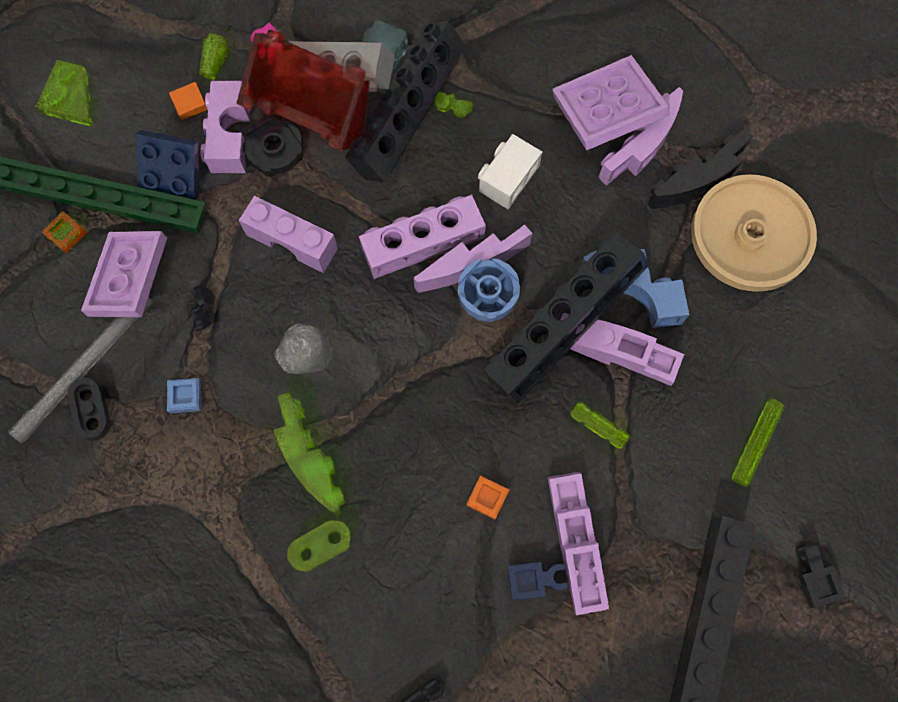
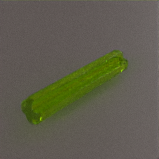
(758, 442)

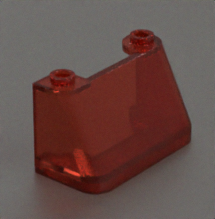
(305, 88)

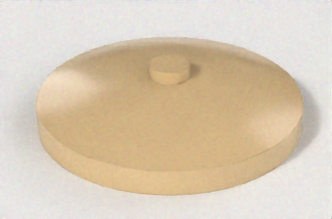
(753, 233)

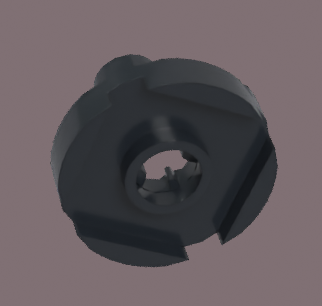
(273, 161)

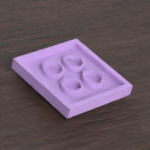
(610, 102)

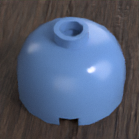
(488, 289)

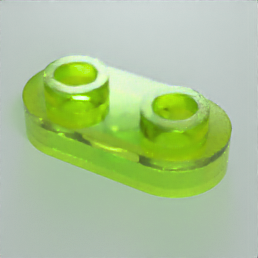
(320, 546)

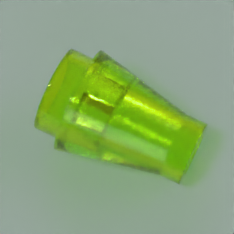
(213, 54)

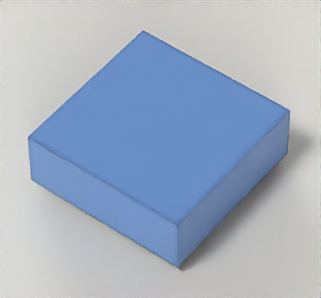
(184, 395)

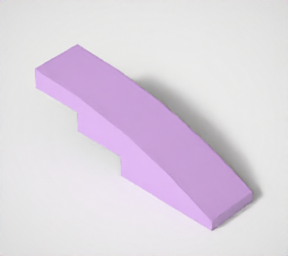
(451, 265)
(578, 543)

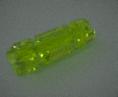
(600, 425)

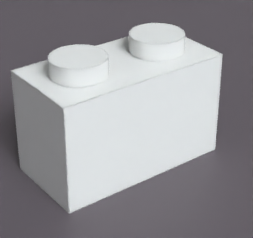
(509, 171)

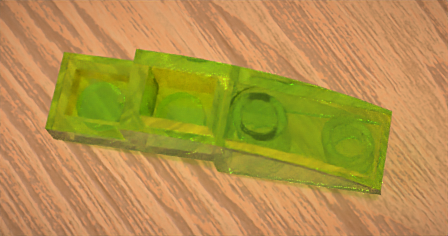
(309, 467)

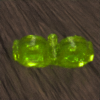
(460, 107)

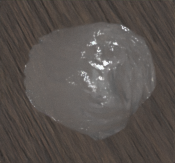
(303, 350)

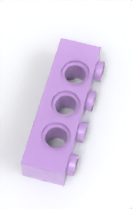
(412, 250)

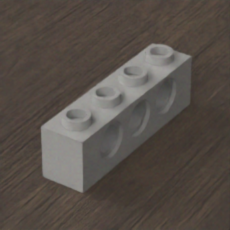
(371, 57)

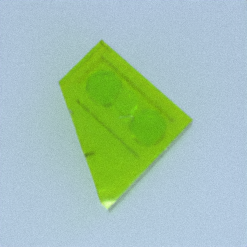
(66, 94)

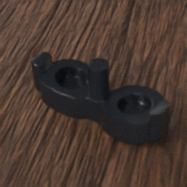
(205, 315)

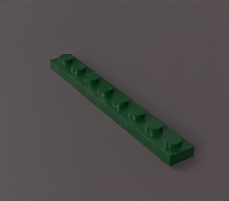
(102, 195)

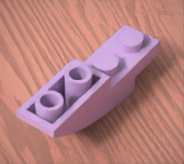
(642, 144)
(629, 349)

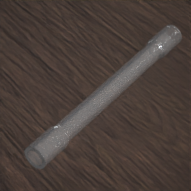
(35, 416)

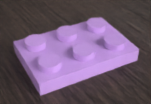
(124, 274)

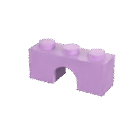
(223, 149)
(274, 225)

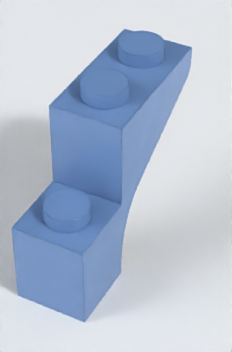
(662, 299)

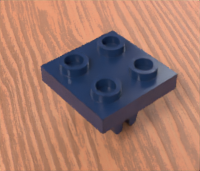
(167, 164)

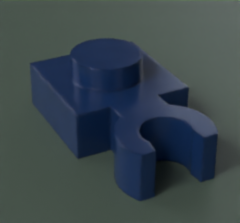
(530, 581)

